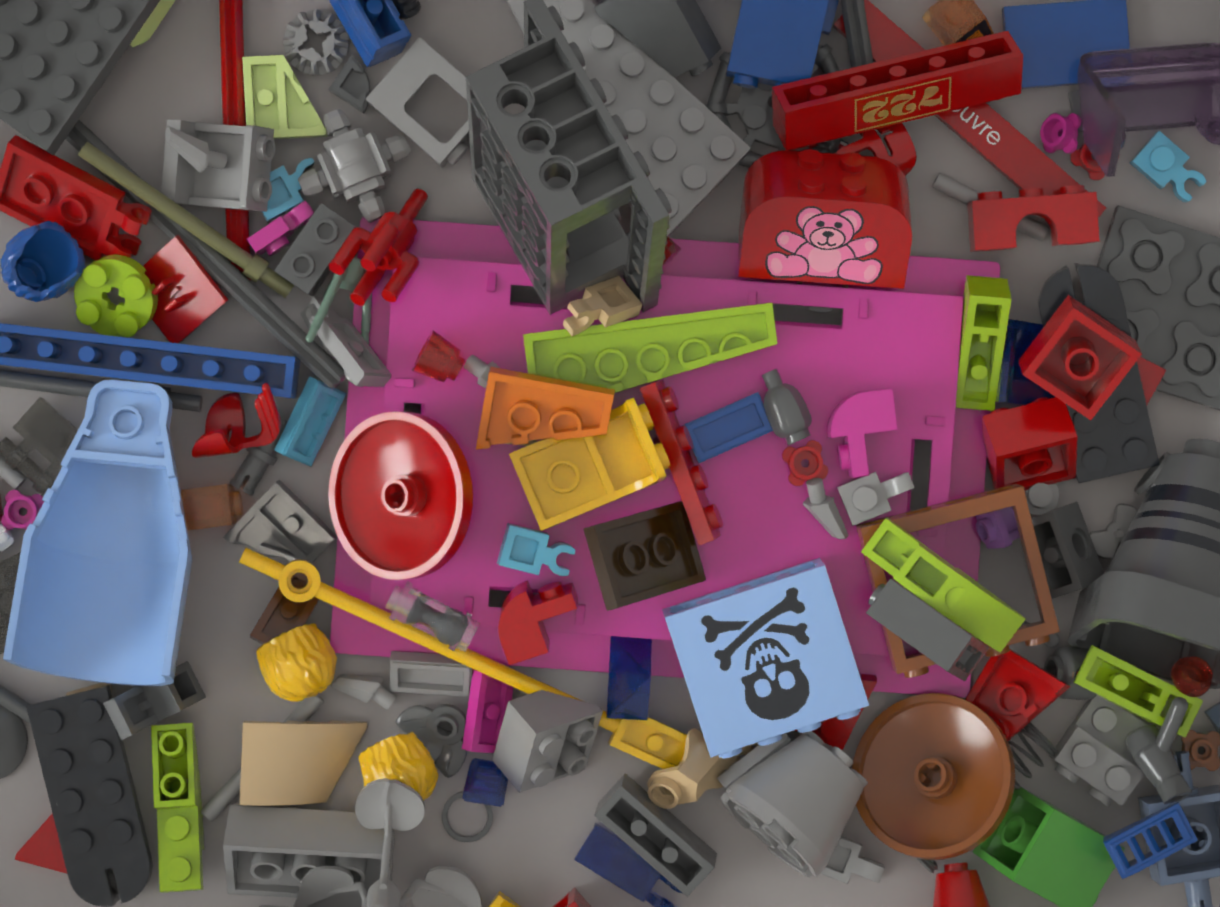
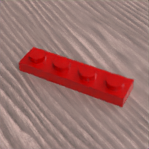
(688, 478)

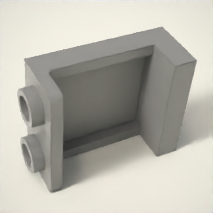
(242, 182)

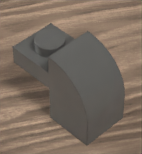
(149, 704)

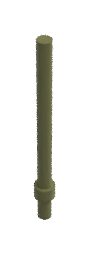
(253, 267)

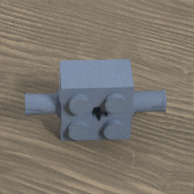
(1200, 859)

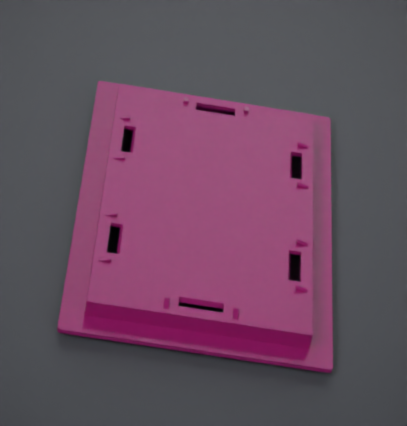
(885, 342)

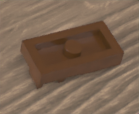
(283, 613)

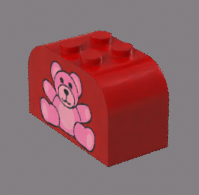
(825, 219)

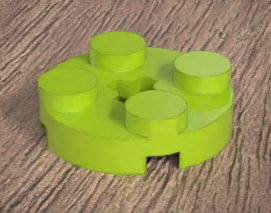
(96, 308)

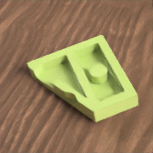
(278, 100)

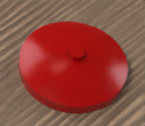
(400, 495)

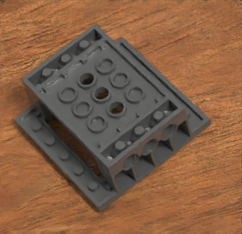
(563, 170)

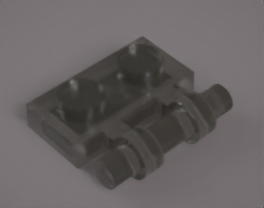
(49, 434)

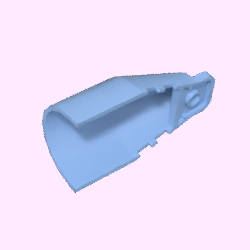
(108, 550)

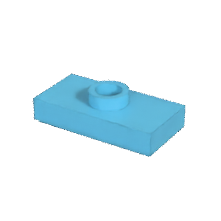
(310, 421)

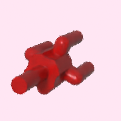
(383, 250)

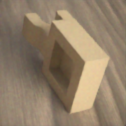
(607, 301)

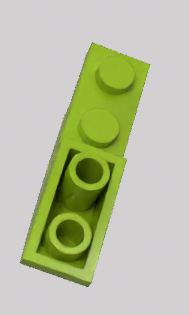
(943, 585)
(178, 807)

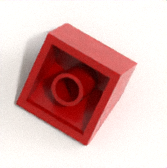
(1030, 444)

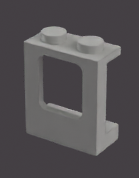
(400, 86)

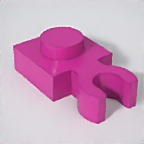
(274, 235)

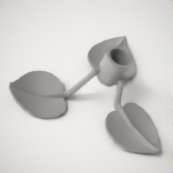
(397, 807)

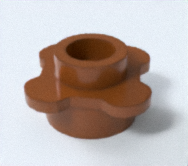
(1210, 742)

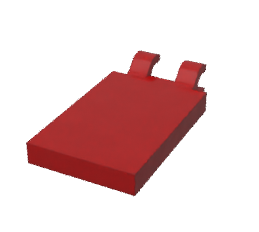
(47, 188)

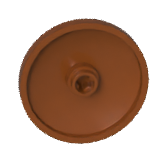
(934, 776)

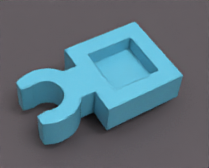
(1163, 163)
(285, 190)
(528, 549)

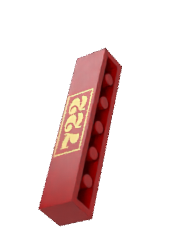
(897, 90)

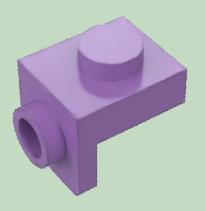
(997, 528)

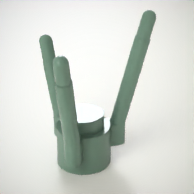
(346, 281)

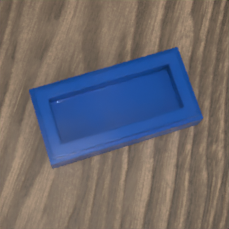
(728, 427)

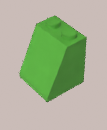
(1048, 852)

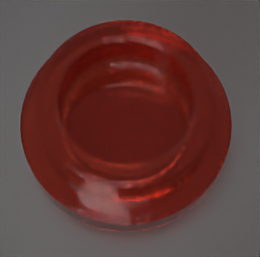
(1192, 676)

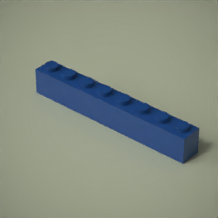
(148, 360)

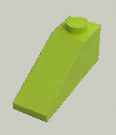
(982, 341)
(1133, 689)

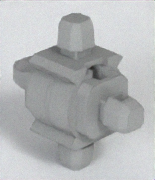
(354, 165)

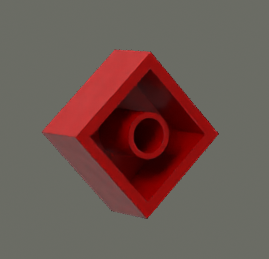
(1079, 357)

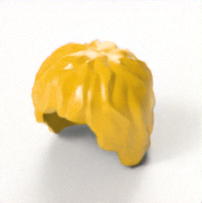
(298, 663)
(401, 759)

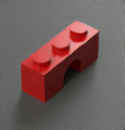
(1069, 215)

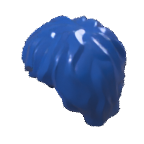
(42, 262)

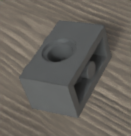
(1066, 550)

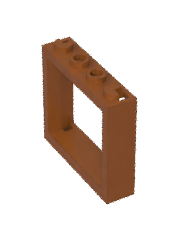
(954, 510)

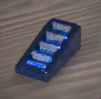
(485, 783)

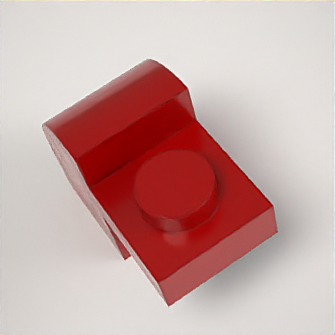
(522, 618)

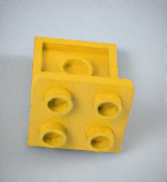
(591, 471)

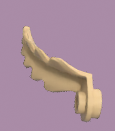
(692, 776)

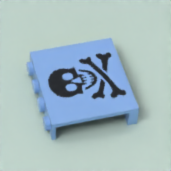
(766, 658)

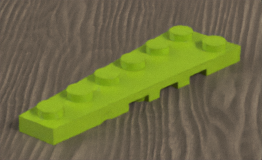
(649, 347)

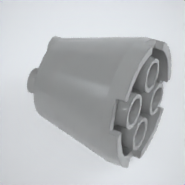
(798, 801)

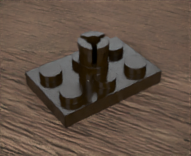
(644, 555)

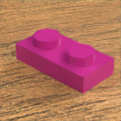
(485, 712)

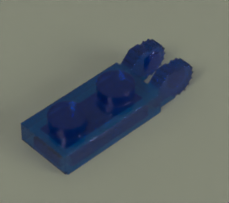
(622, 866)

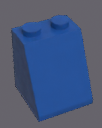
(775, 41)

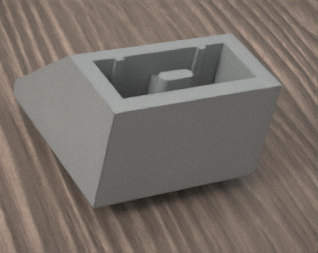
(545, 738)

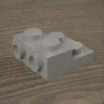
(1098, 751)

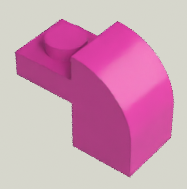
(856, 416)

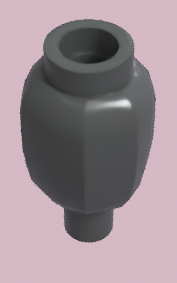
(785, 409)

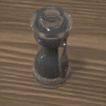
(444, 623)

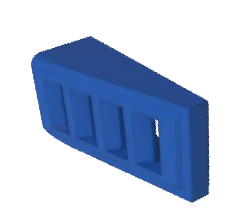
(1128, 833)

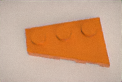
(539, 407)

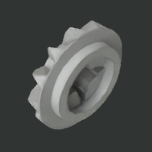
(334, 47)

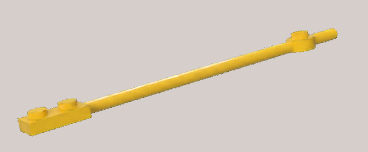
(643, 739)

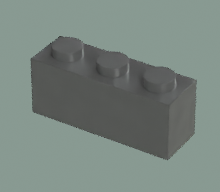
(656, 835)

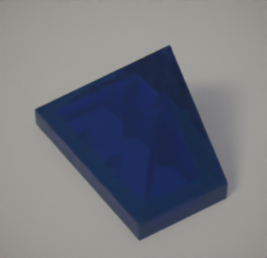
(629, 678)

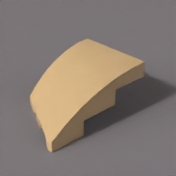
(295, 760)

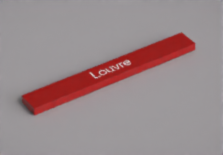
(977, 124)

